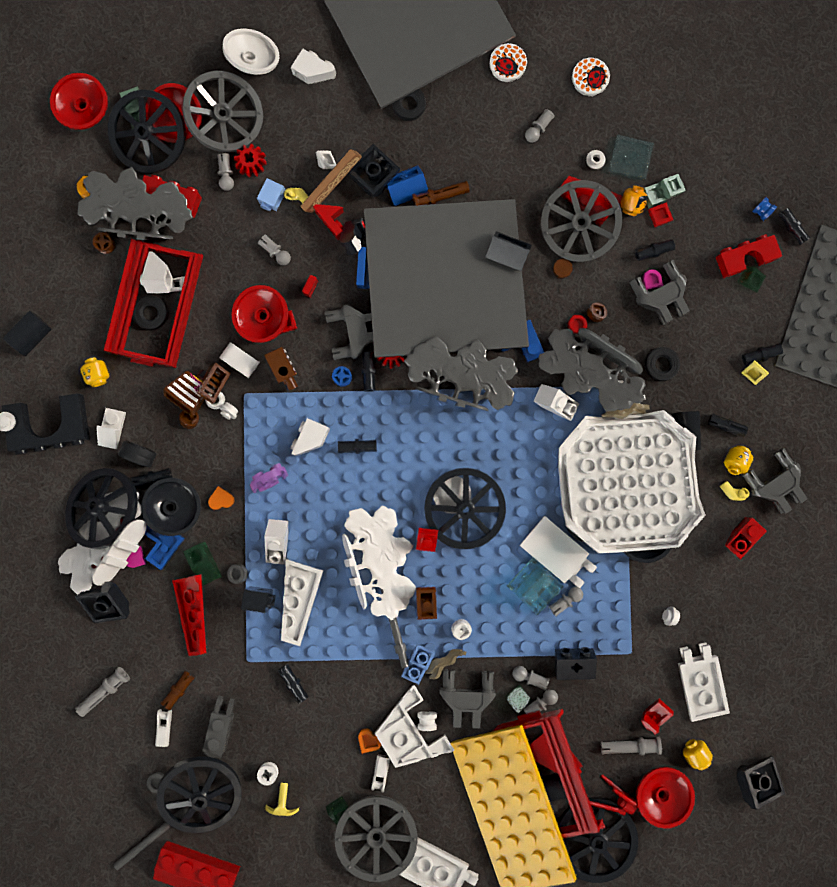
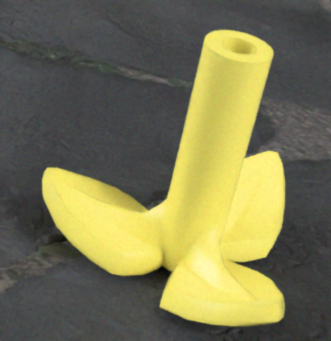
(281, 809)

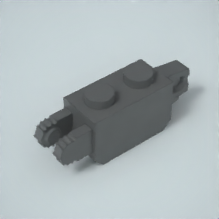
(219, 729)

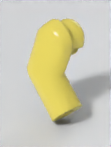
(295, 194)
(734, 494)

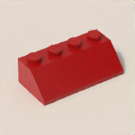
(191, 868)

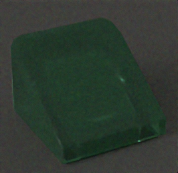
(752, 278)
(518, 698)
(336, 809)

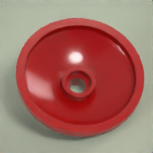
(74, 91)
(175, 93)
(248, 311)
(673, 806)

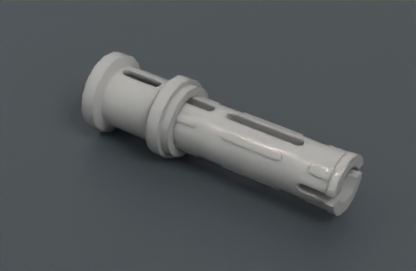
(108, 687)
(640, 746)

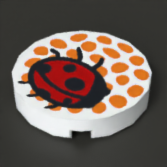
(508, 62)
(590, 76)

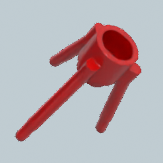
(625, 801)

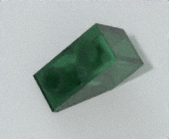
(202, 562)

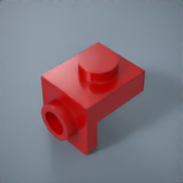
(427, 539)
(656, 715)

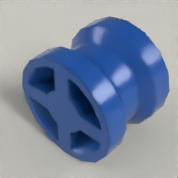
(764, 209)
(341, 373)

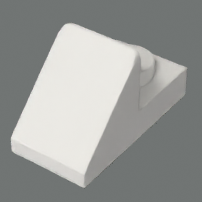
(110, 431)

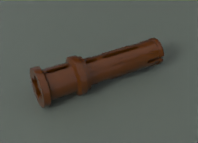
(431, 197)

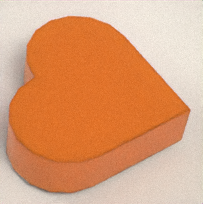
(220, 499)
(368, 741)

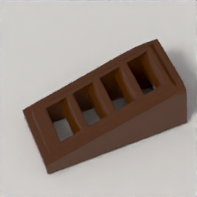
(222, 374)

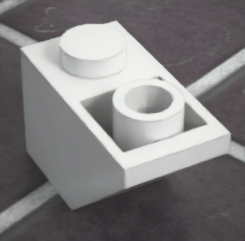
(311, 68)
(156, 275)
(556, 402)
(310, 438)
(276, 541)

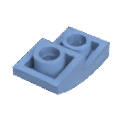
(418, 663)

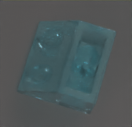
(535, 586)

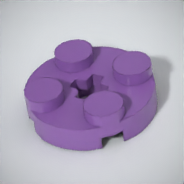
(269, 479)

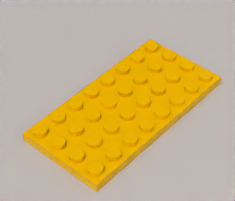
(513, 809)

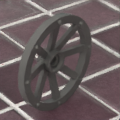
(226, 110)
(571, 186)
(376, 843)

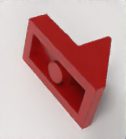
(327, 215)

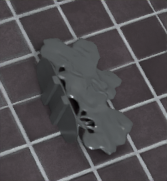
(130, 202)
(587, 370)
(466, 371)

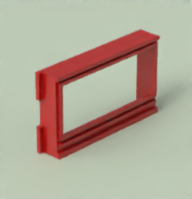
(127, 298)
(566, 768)

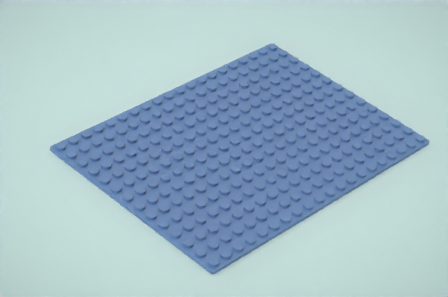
(415, 446)

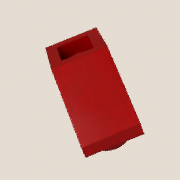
(744, 536)

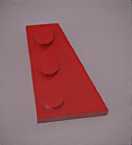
(584, 195)

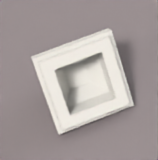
(325, 159)

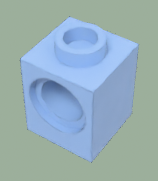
(271, 195)

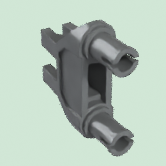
(662, 297)
(357, 331)
(779, 485)
(467, 699)

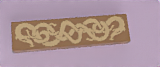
(331, 180)

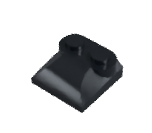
(373, 171)
(104, 603)
(760, 782)

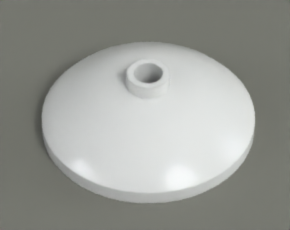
(250, 51)

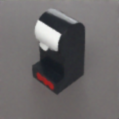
(352, 235)

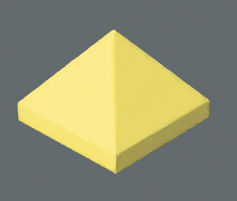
(755, 372)

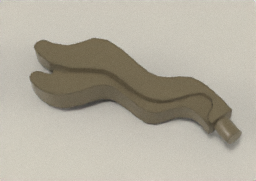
(635, 409)
(437, 665)

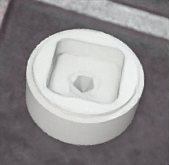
(461, 629)

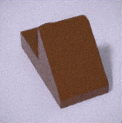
(426, 603)

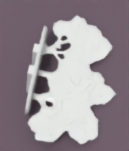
(382, 556)
(80, 558)

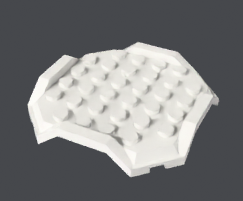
(630, 482)

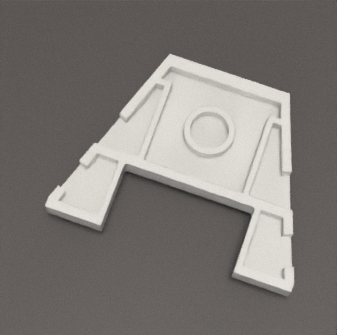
(402, 738)

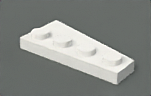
(299, 595)

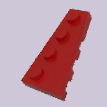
(191, 611)

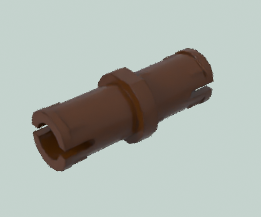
(177, 690)

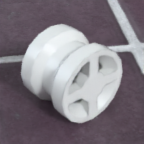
(427, 721)
(270, 770)

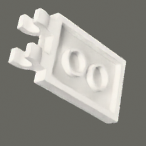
(557, 552)
(702, 684)
(437, 868)

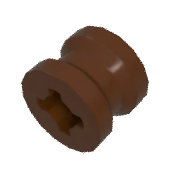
(100, 240)

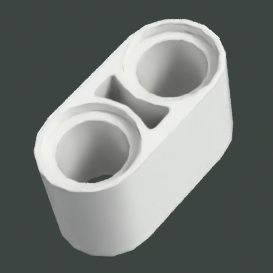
(239, 360)

